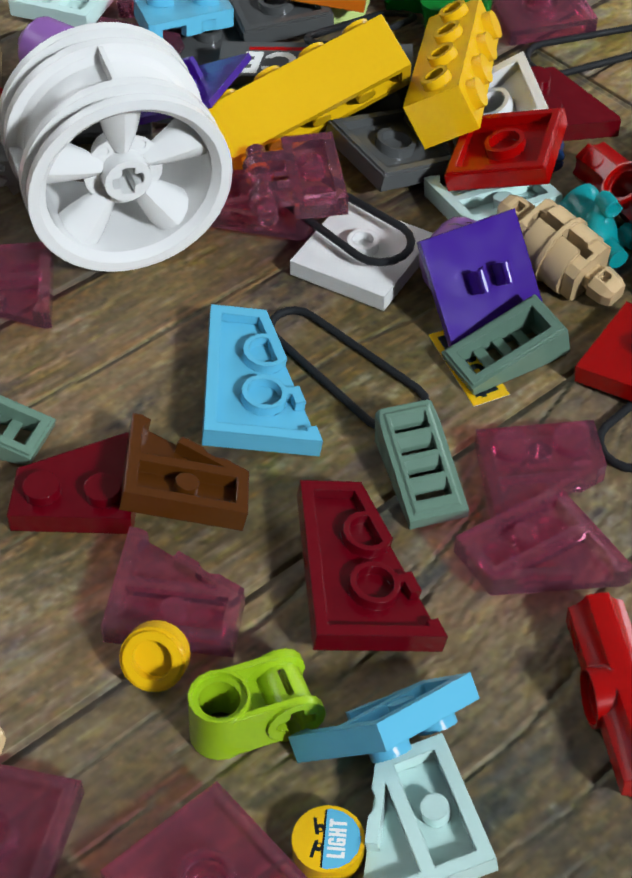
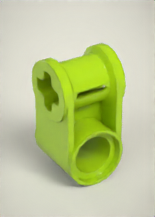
(257, 703)

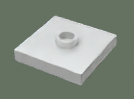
(334, 269)

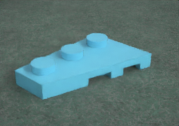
(249, 389)

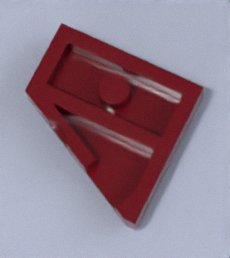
(584, 113)
(73, 491)

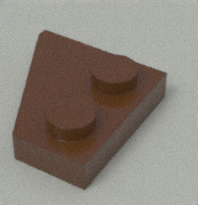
(181, 480)

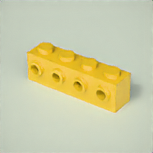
(453, 72)
(313, 89)

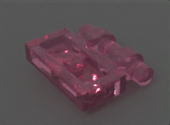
(312, 173)

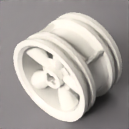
(137, 193)

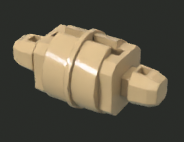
(565, 251)

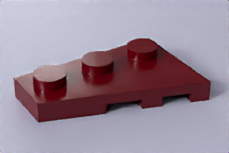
(353, 577)

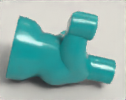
(599, 212)

